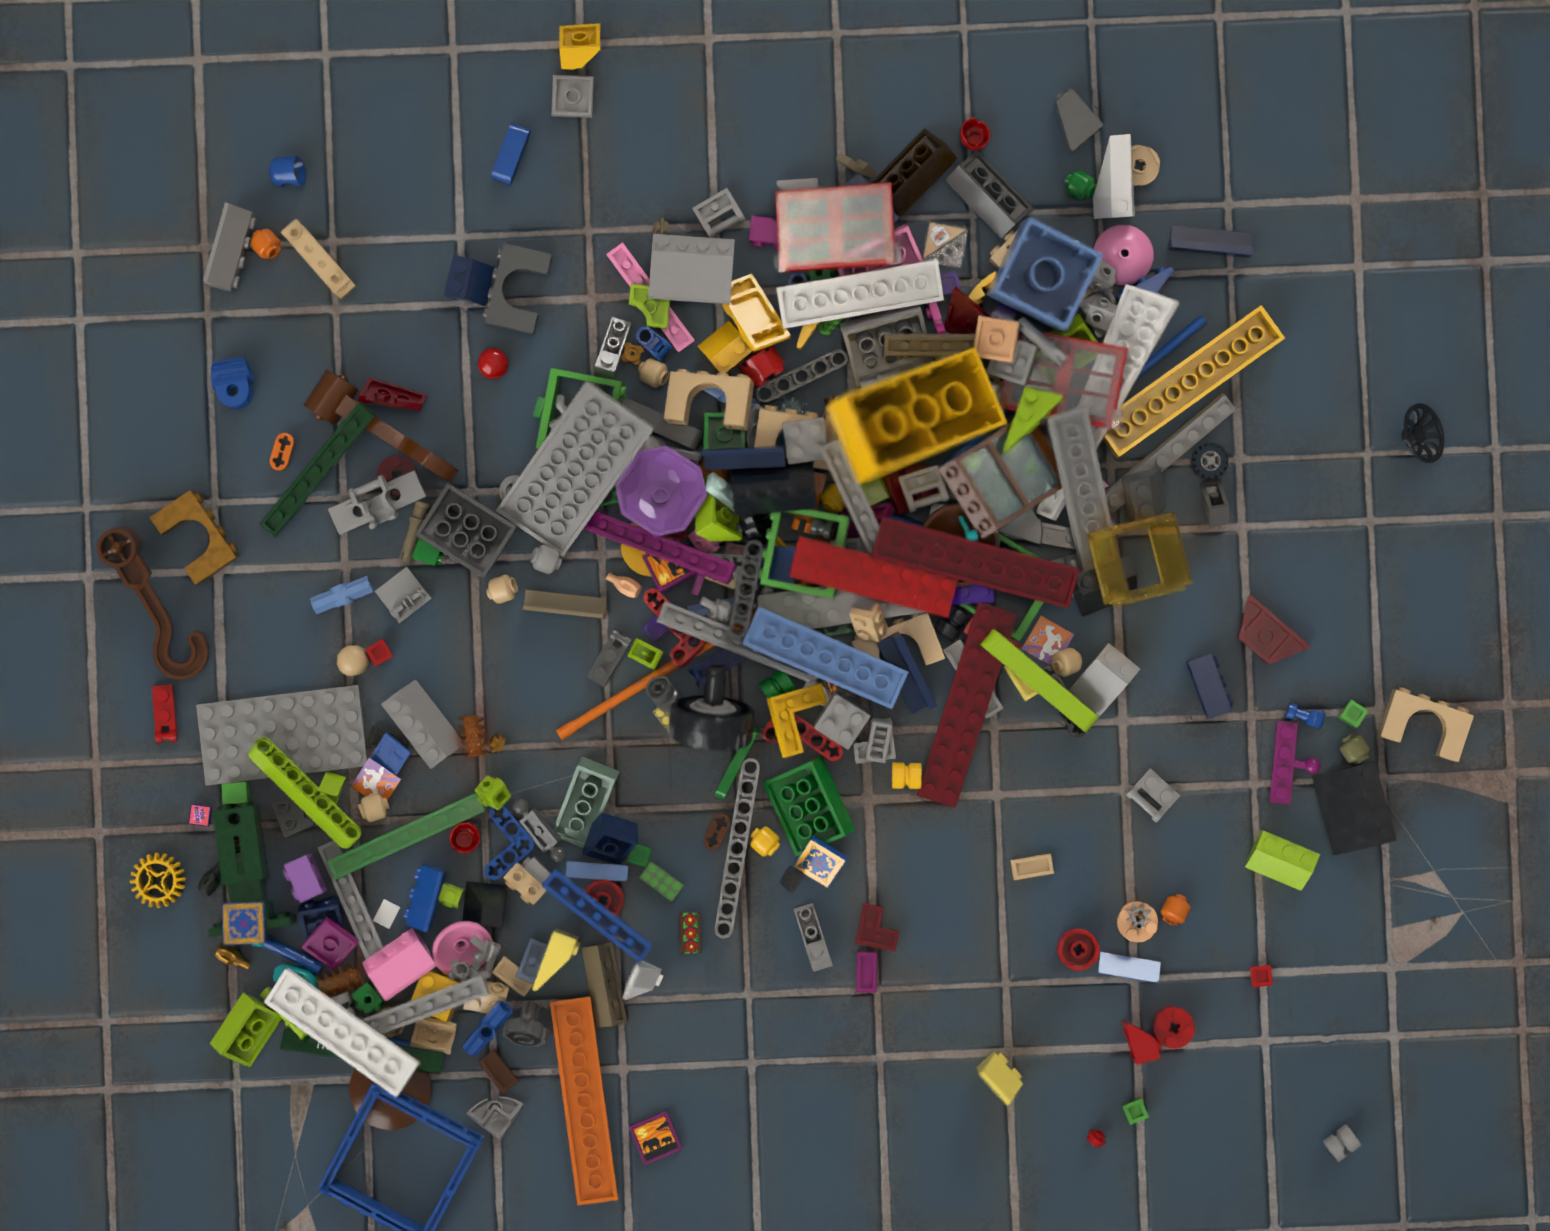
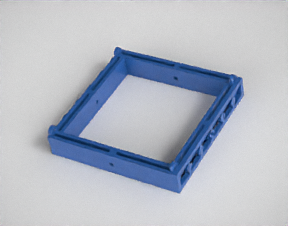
(369, 1207)

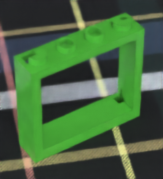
(553, 391)
(768, 553)
(1035, 606)

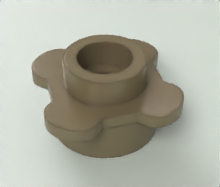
(661, 227)

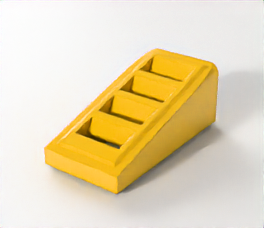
(805, 334)

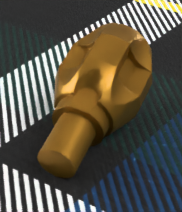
(230, 956)

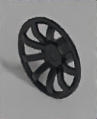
(1417, 435)

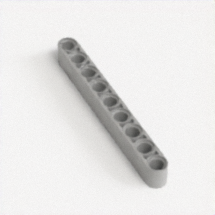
(740, 857)

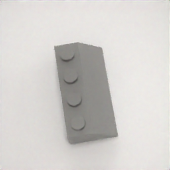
(229, 248)
(423, 724)

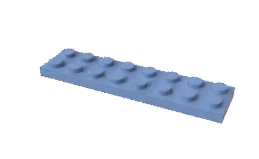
(825, 657)

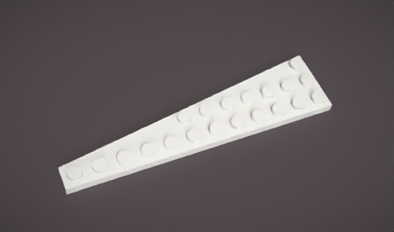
(1137, 326)

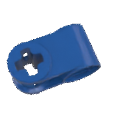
(654, 344)

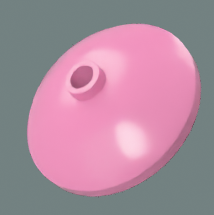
(1139, 250)
(446, 947)

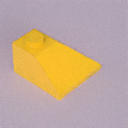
(578, 44)

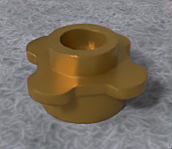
(627, 353)
(497, 743)

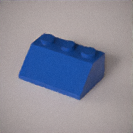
(425, 897)

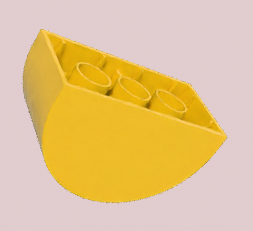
(915, 416)

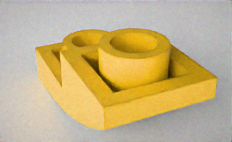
(977, 293)

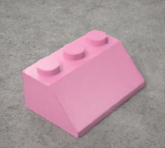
(399, 964)

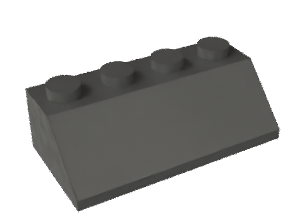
(989, 194)

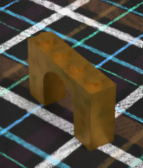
(219, 552)

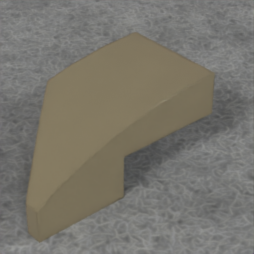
(859, 166)

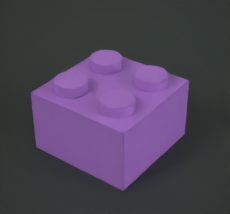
(305, 878)

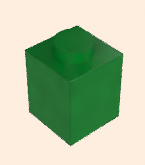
(427, 553)

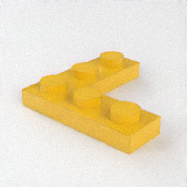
(782, 715)

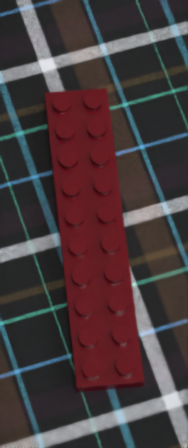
(975, 562)
(965, 708)

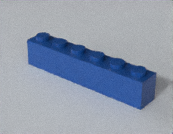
(597, 915)

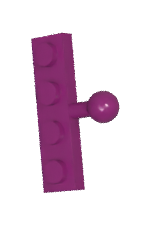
(1285, 762)

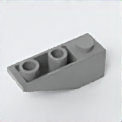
(612, 349)
(813, 937)

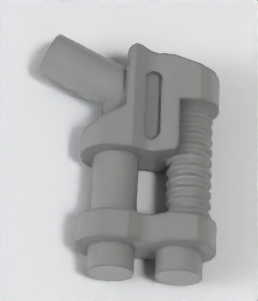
(719, 610)
(487, 952)

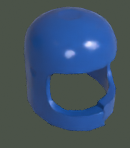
(282, 171)

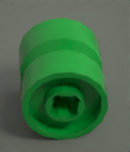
(777, 685)

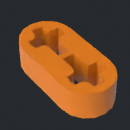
(277, 450)

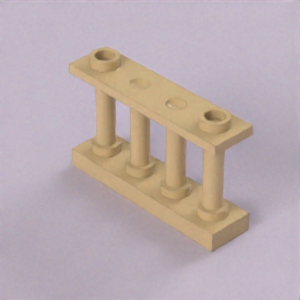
(318, 259)

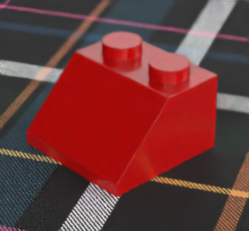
(1141, 1044)

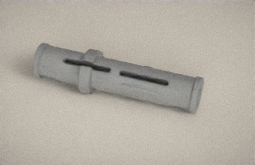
(1049, 348)

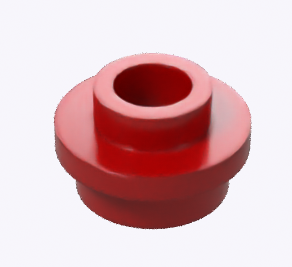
(1096, 1138)

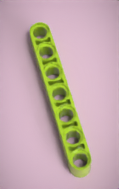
(1039, 680)
(304, 793)

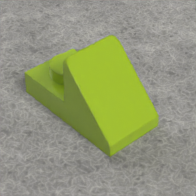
(332, 785)

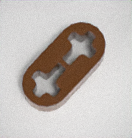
(712, 828)

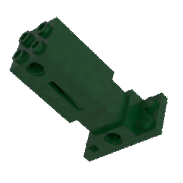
(244, 861)

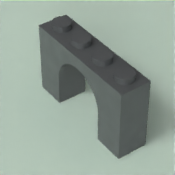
(514, 260)

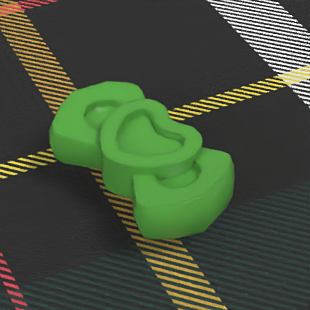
(828, 326)

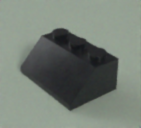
(1088, 592)

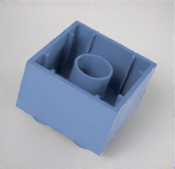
(1044, 274)

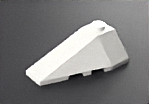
(1115, 183)
(642, 980)

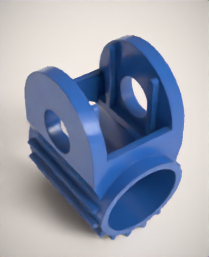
(230, 374)

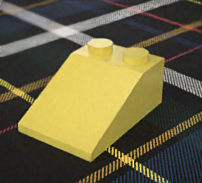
(559, 951)
(1000, 1076)

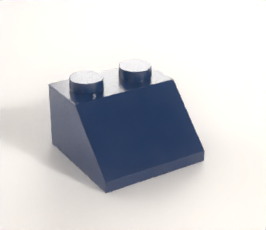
(469, 280)
(611, 838)

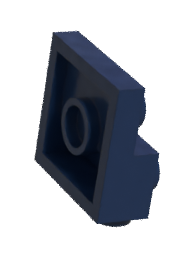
(312, 914)

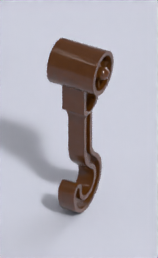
(334, 399)
(122, 550)

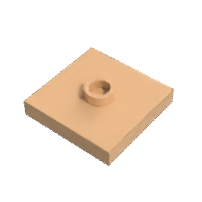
(996, 339)

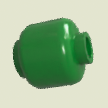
(1080, 185)

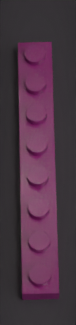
(661, 547)

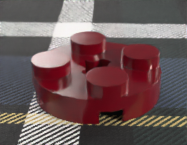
(396, 464)

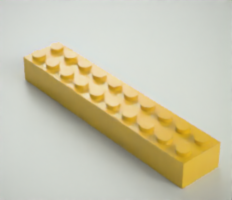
(1193, 379)

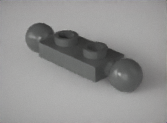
(539, 830)

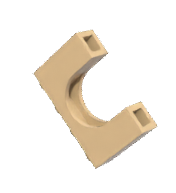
(685, 385)
(771, 423)
(918, 628)
(1454, 721)

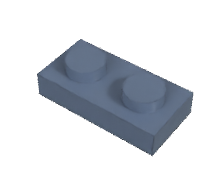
(531, 961)

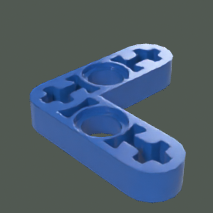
(515, 839)

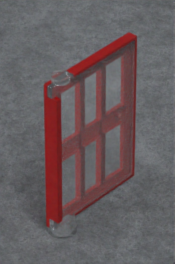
(836, 228)
(1088, 378)

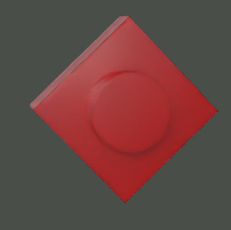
(379, 652)
(1261, 976)

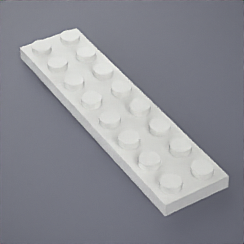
(860, 293)
(341, 1032)

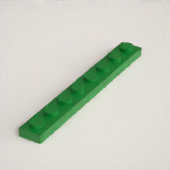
(405, 836)

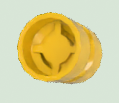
(906, 775)

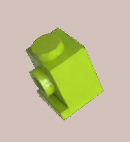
(451, 895)

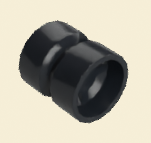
(951, 626)

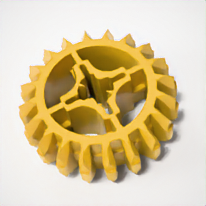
(163, 887)

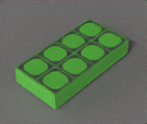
(661, 881)

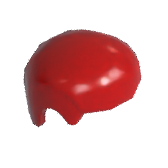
(974, 134)
(492, 363)
(464, 837)

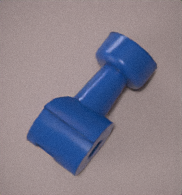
(1311, 718)

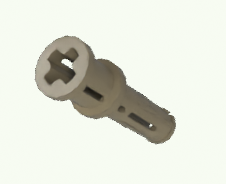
(416, 519)

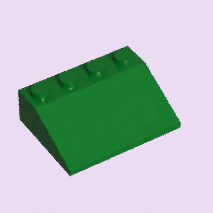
(809, 805)

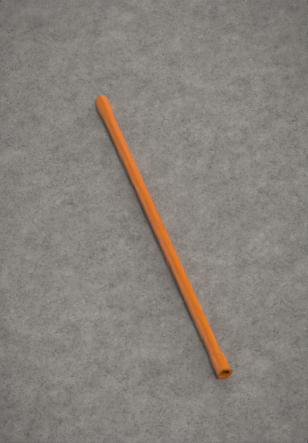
(573, 726)

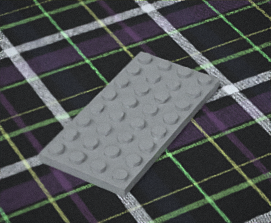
(575, 468)
(311, 728)

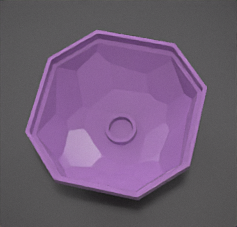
(661, 490)

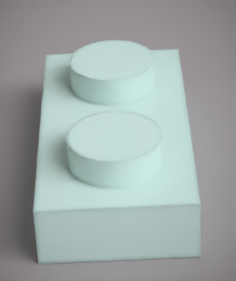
(720, 489)

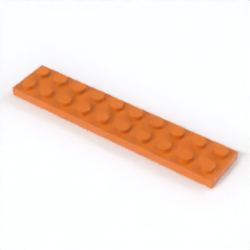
(584, 1100)

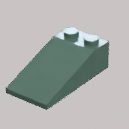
(584, 800)

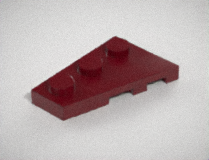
(391, 395)

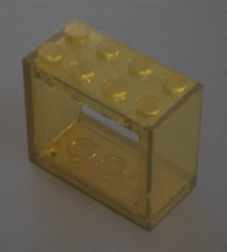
(1167, 550)

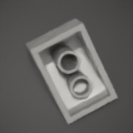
(1104, 679)

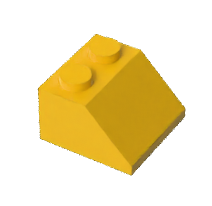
(725, 348)

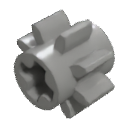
(1140, 921)

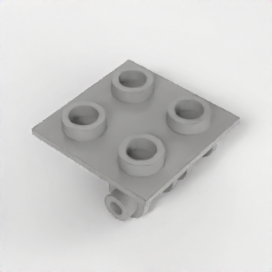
(403, 594)

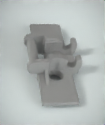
(380, 507)

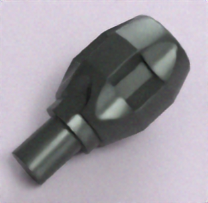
(210, 881)

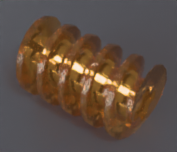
(473, 736)
(340, 981)

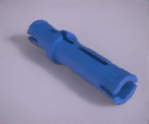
(294, 955)

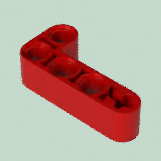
(684, 644)
(806, 738)

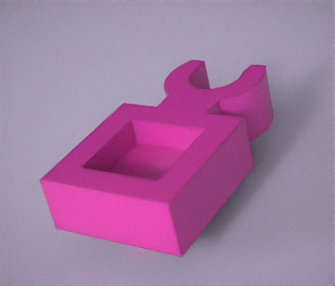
(933, 313)

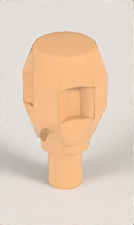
(625, 585)

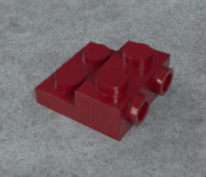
(895, 491)

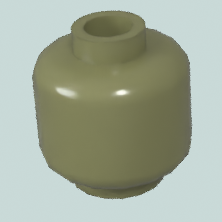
(1354, 749)

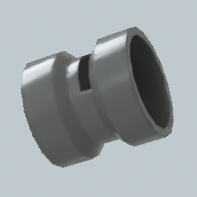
(823, 527)

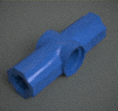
(493, 1020)

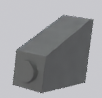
(1076, 119)

